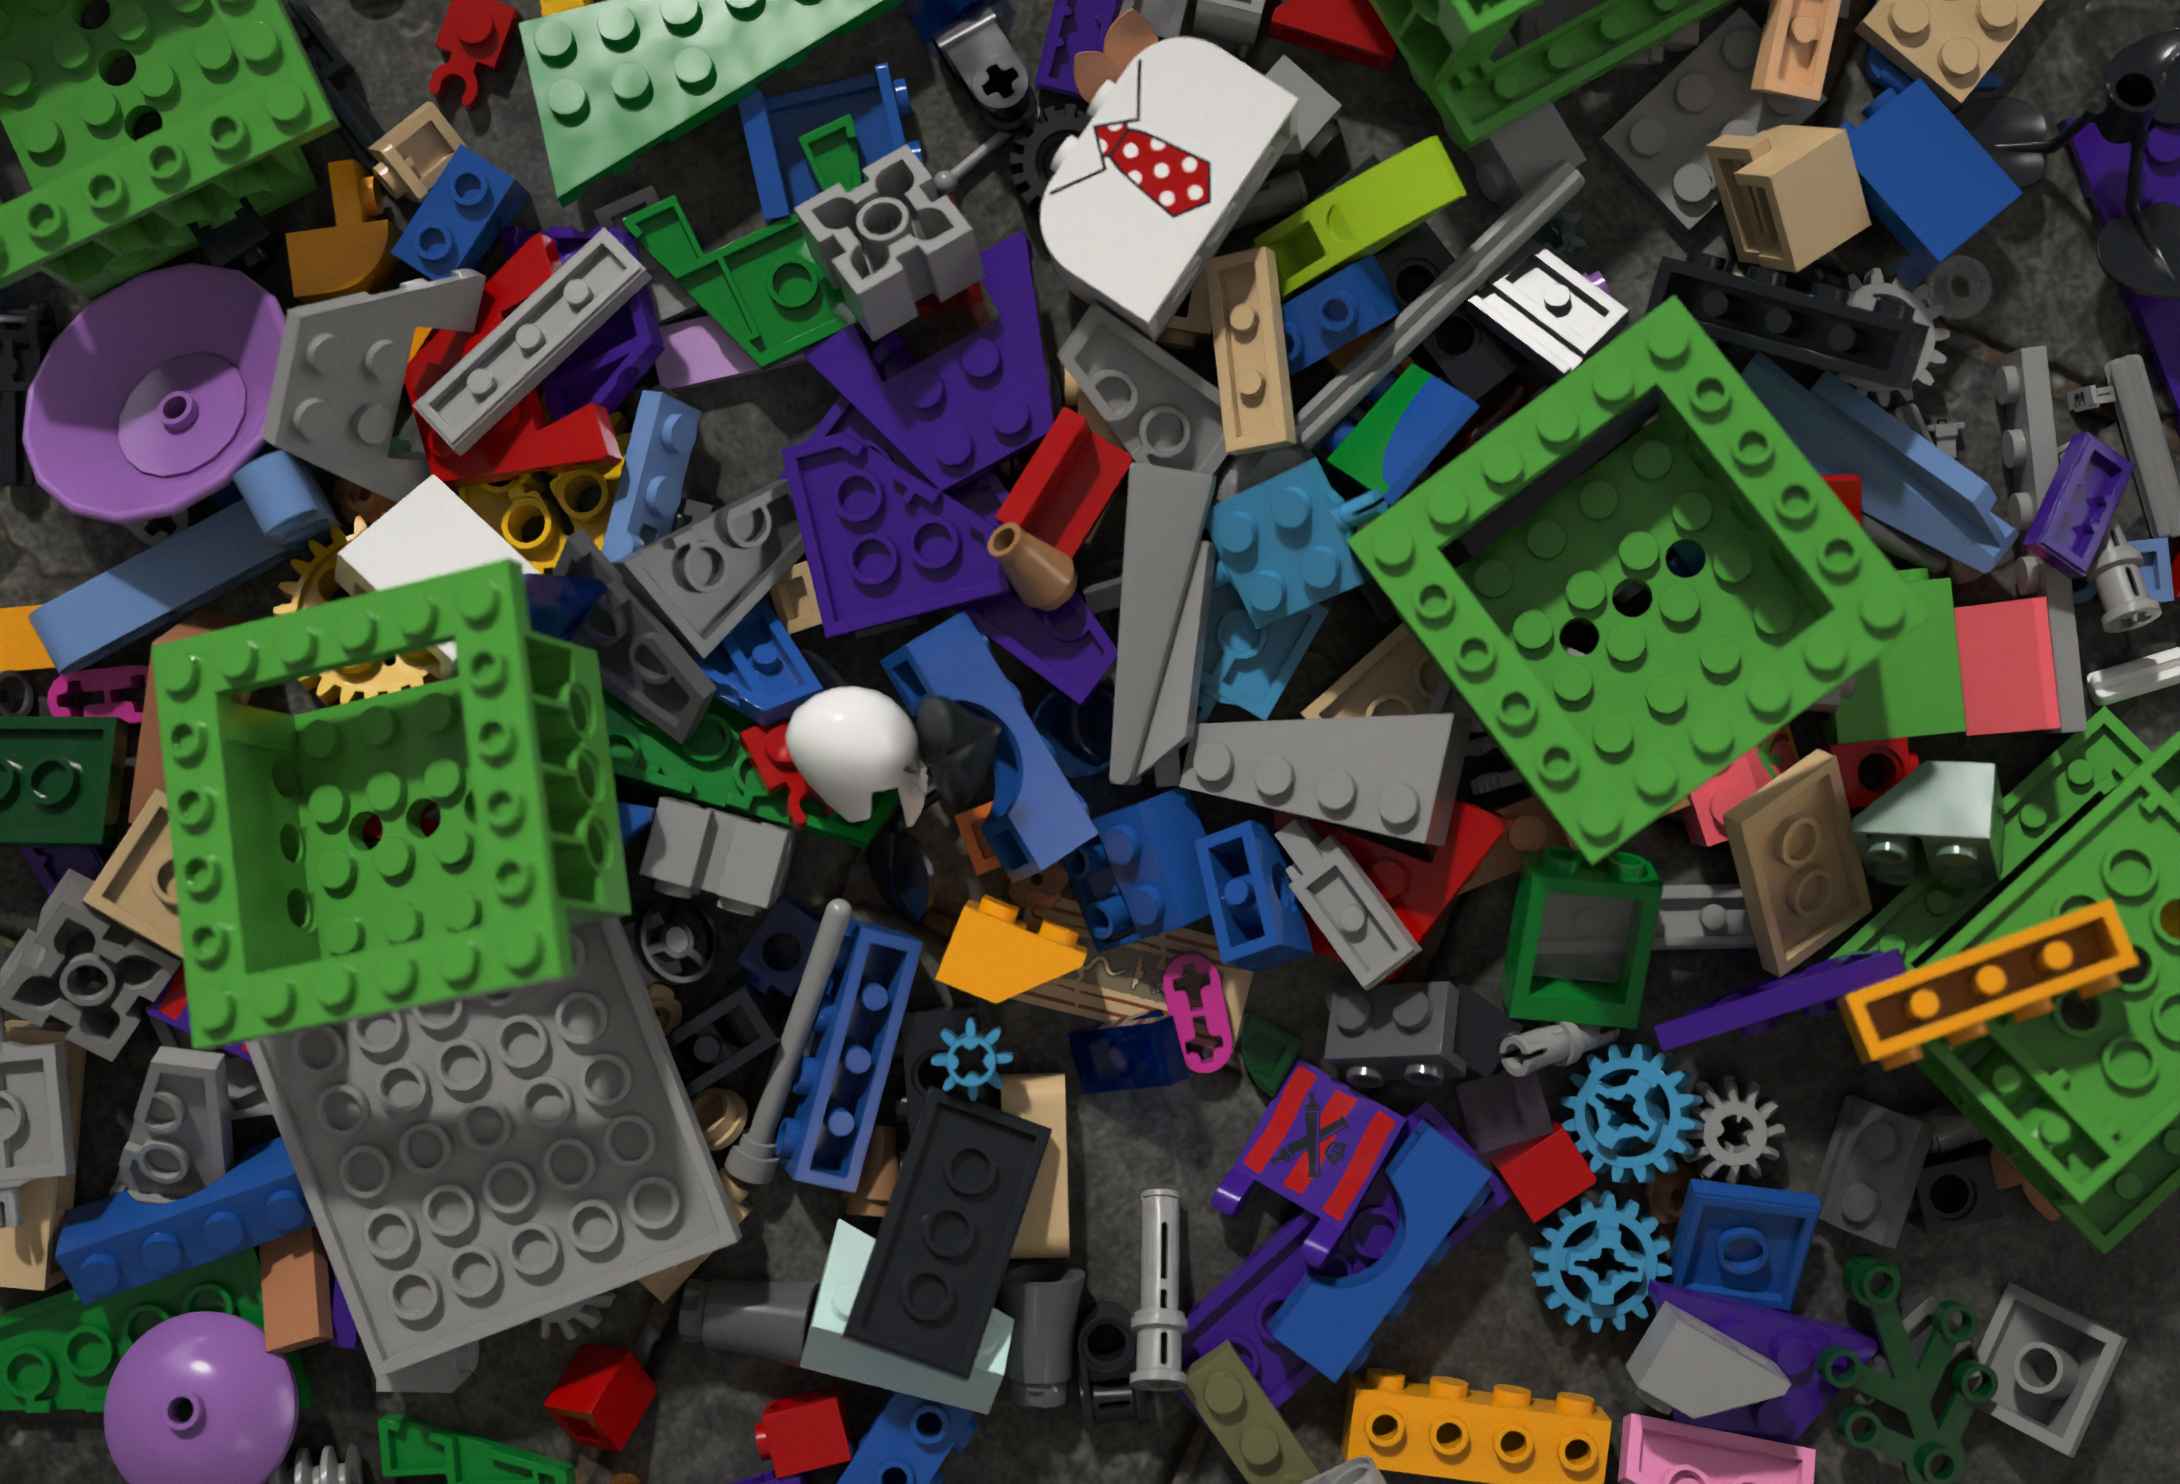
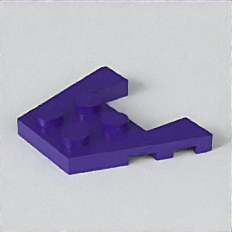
(968, 401)

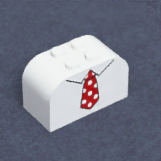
(1161, 177)

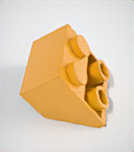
(1003, 955)

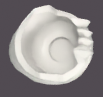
(855, 745)

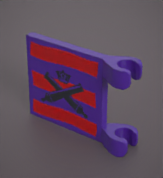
(1318, 1150)

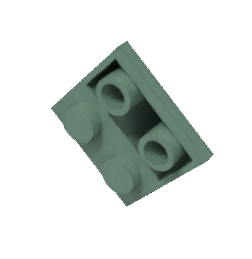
(1935, 826)

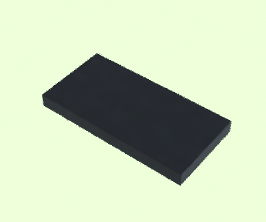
(947, 1234)

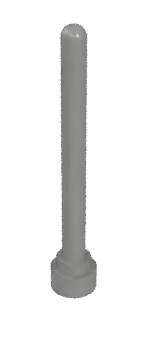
(753, 1153)

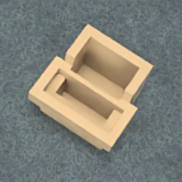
(1788, 193)

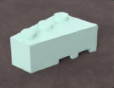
(838, 1357)

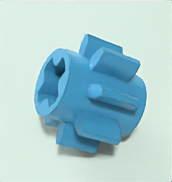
(974, 1076)

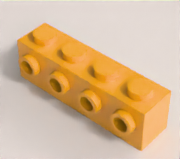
(1987, 981)
(1474, 1433)

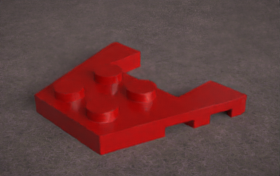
(521, 438)
(1410, 883)

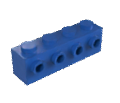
(848, 1057)
(908, 1442)

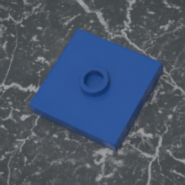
(1743, 1242)

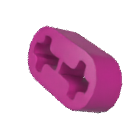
(105, 680)
(1212, 1008)

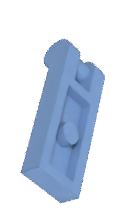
(651, 474)

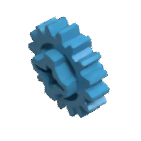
(1648, 1093)
(1600, 1287)

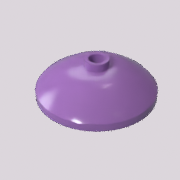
(239, 1397)

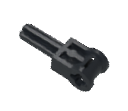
(331, 66)
(19, 360)

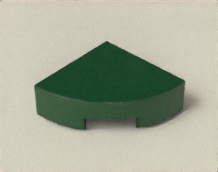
(1266, 1051)

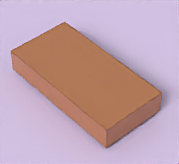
(295, 1291)

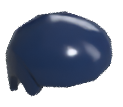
(1077, 733)

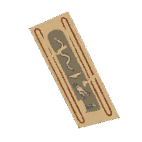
(1131, 976)

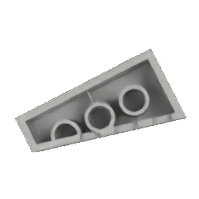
(1350, 771)

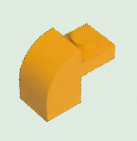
(355, 251)

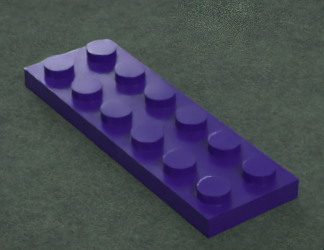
(1259, 1286)

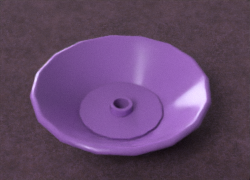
(154, 393)

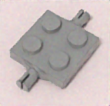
(33, 1119)

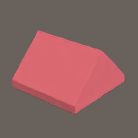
(2007, 667)

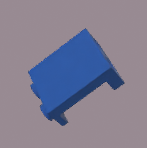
(778, 121)
(1925, 177)

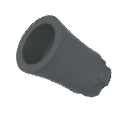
(1044, 1307)
(749, 1316)

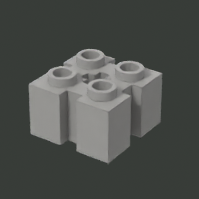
(890, 242)
(718, 853)
(84, 971)

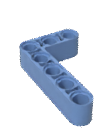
(266, 528)

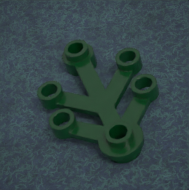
(1910, 1383)

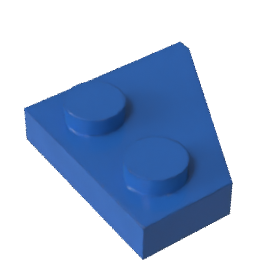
(760, 668)

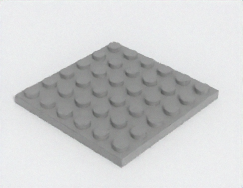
(496, 1153)

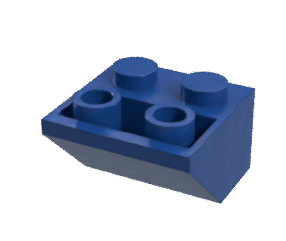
(1140, 870)

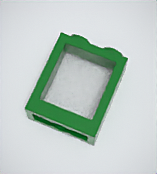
(1580, 938)

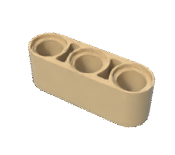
(1046, 1218)

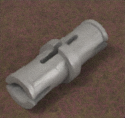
(1553, 1044)

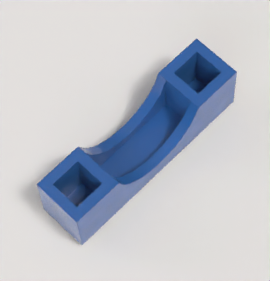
(1034, 808)
(130, 1243)
(1333, 1317)

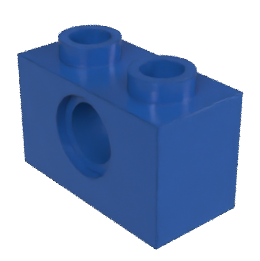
(460, 217)
(1337, 312)
(1249, 897)

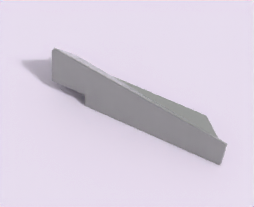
(1161, 617)

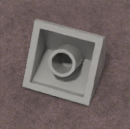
(2046, 1366)

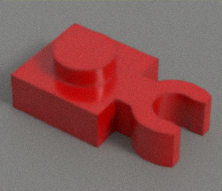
(475, 38)
(772, 763)

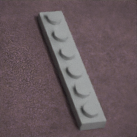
(2032, 454)

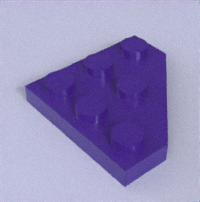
(884, 538)

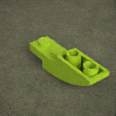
(1361, 216)

